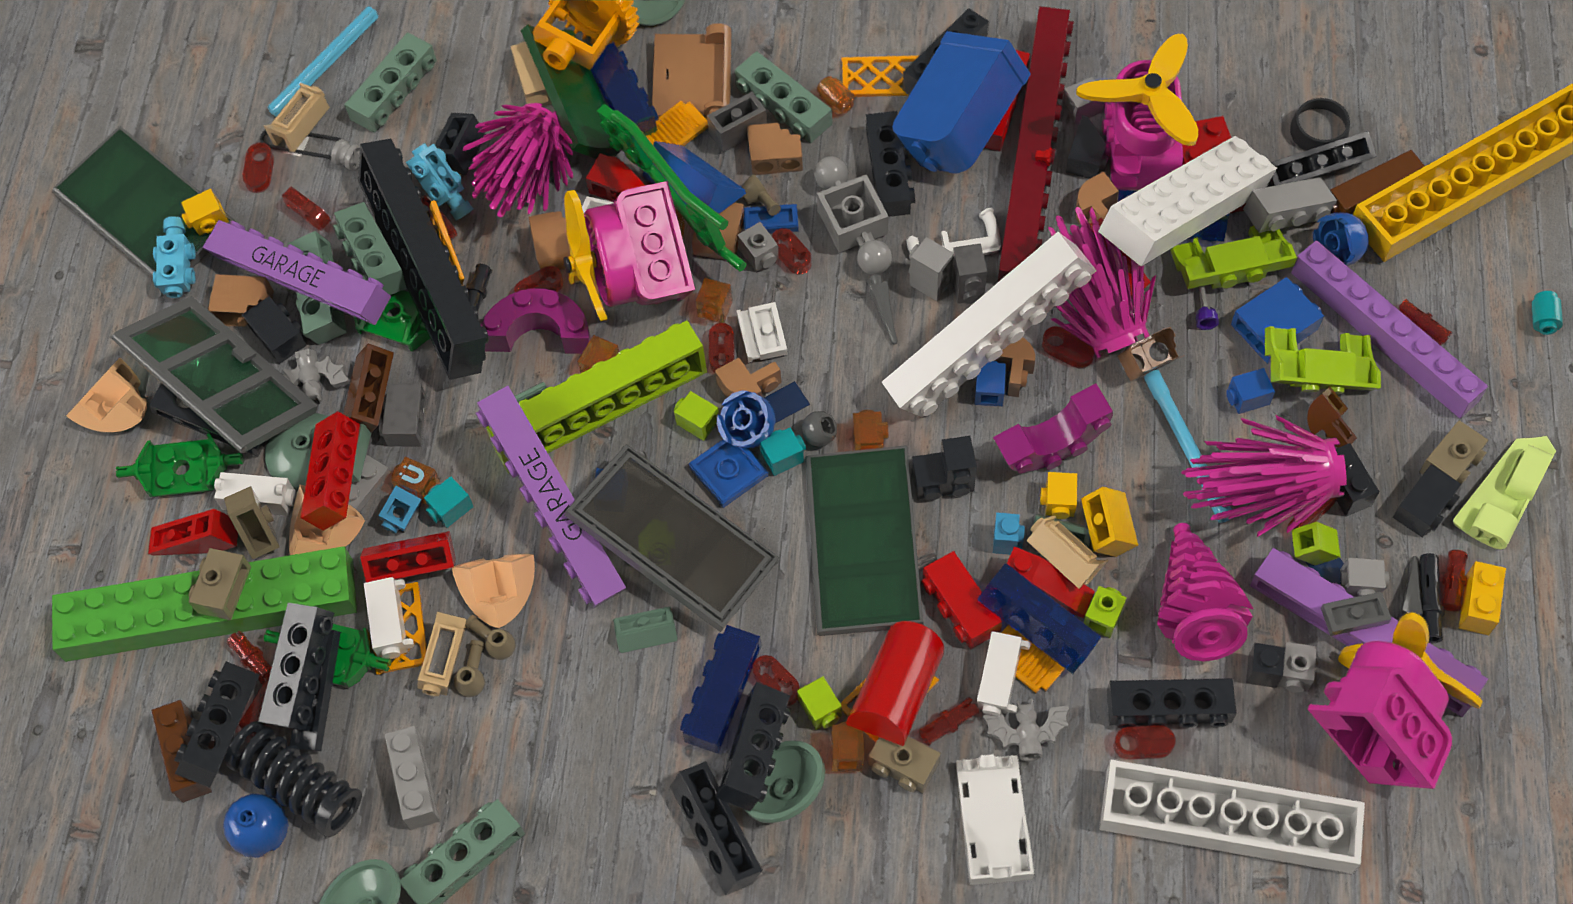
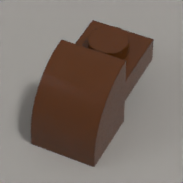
(1326, 414)

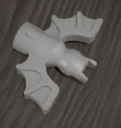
(310, 371)
(1028, 733)

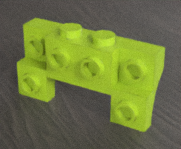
(1233, 261)
(1318, 368)

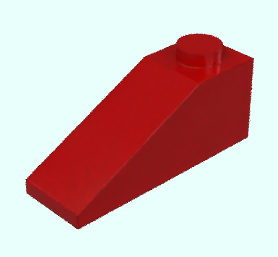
(610, 178)
(194, 534)
(1051, 581)

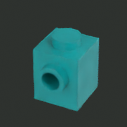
(782, 450)
(447, 502)

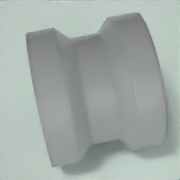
(346, 154)

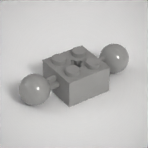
(853, 214)

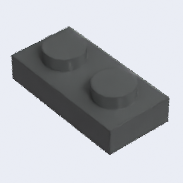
(1356, 613)

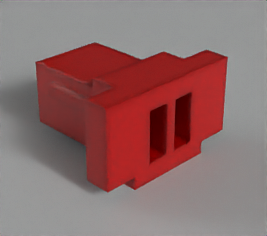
(1044, 156)

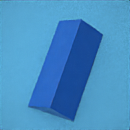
(699, 177)

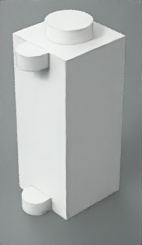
(270, 491)
(386, 618)
(1000, 673)

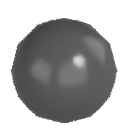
(819, 428)

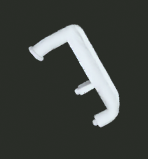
(989, 244)

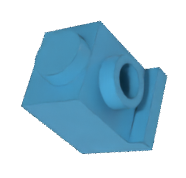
(399, 499)
(1007, 533)

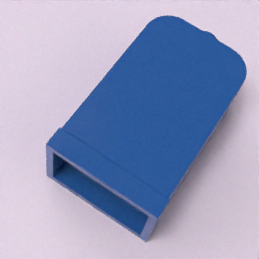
(960, 101)

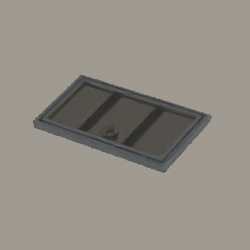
(672, 537)

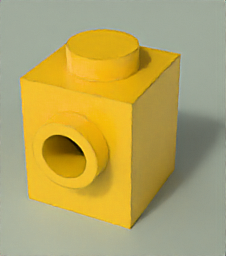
(203, 212)
(1060, 495)

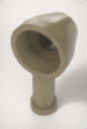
(756, 192)
(495, 650)
(476, 683)

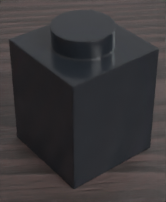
(1265, 665)

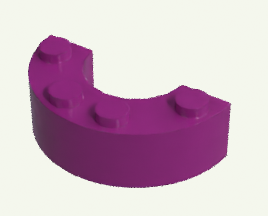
(536, 310)
(1058, 437)

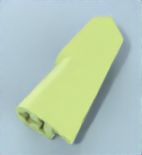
(1505, 493)

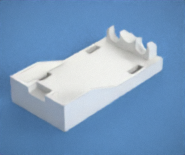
(994, 820)

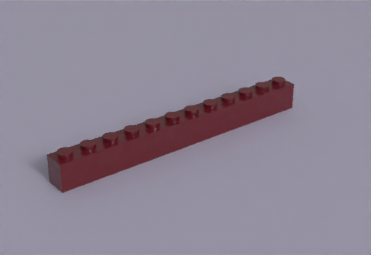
(1036, 133)

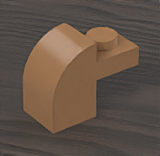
(1098, 194)
(1020, 361)
(736, 377)

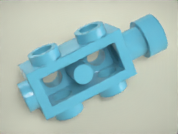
(436, 179)
(174, 254)

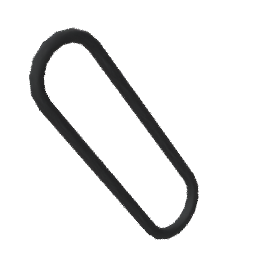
(302, 151)

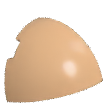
(112, 402)
(308, 538)
(496, 587)

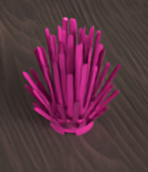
(525, 150)
(1105, 301)
(1305, 472)

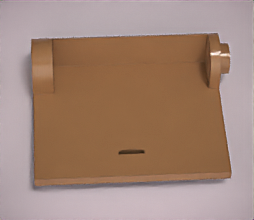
(696, 67)

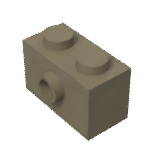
(1457, 452)
(252, 522)
(219, 584)
(909, 764)

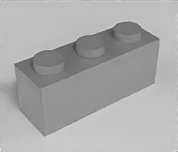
(1289, 204)
(412, 778)

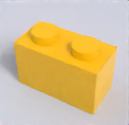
(1109, 521)
(1482, 598)

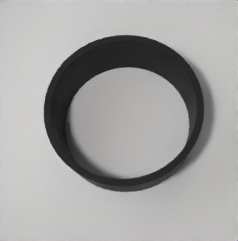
(1308, 142)

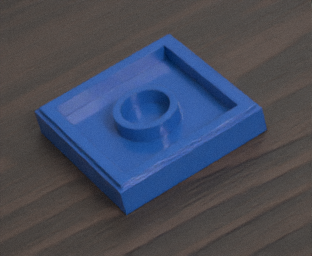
(728, 471)

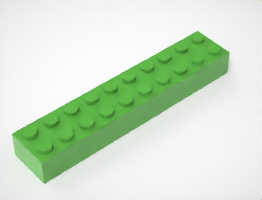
(160, 613)

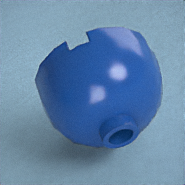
(1343, 236)
(746, 419)
(255, 825)

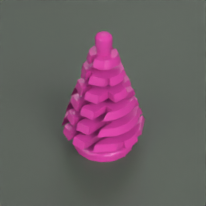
(1201, 601)

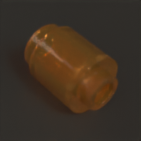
(835, 95)

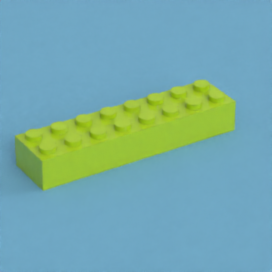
(614, 387)

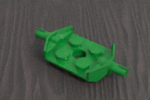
(402, 328)
(158, 466)
(353, 657)

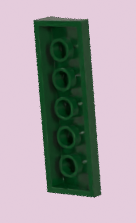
(574, 100)

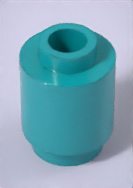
(1547, 312)

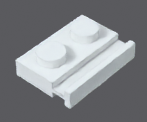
(762, 332)

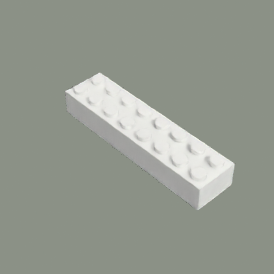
(1186, 200)
(989, 326)
(1233, 816)

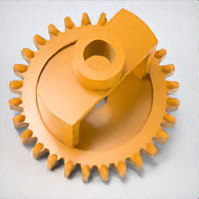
(601, 19)

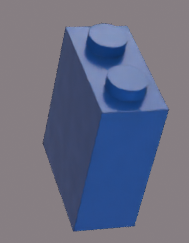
(1280, 307)

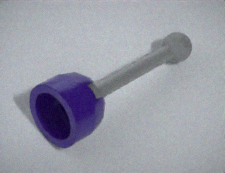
(1206, 316)

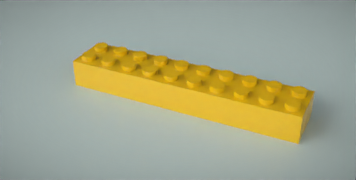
(1469, 176)

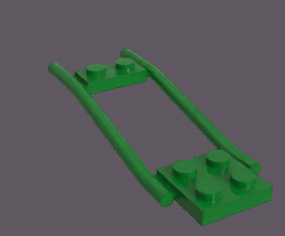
(701, 218)

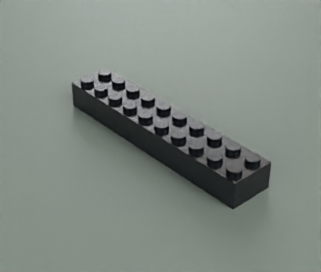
(423, 259)

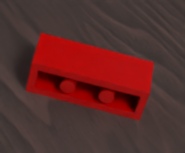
(408, 557)
(958, 600)

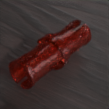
(1425, 322)
(1454, 580)
(250, 656)
(948, 721)

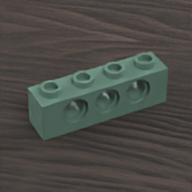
(391, 82)
(771, 85)
(368, 247)
(318, 319)
(480, 854)

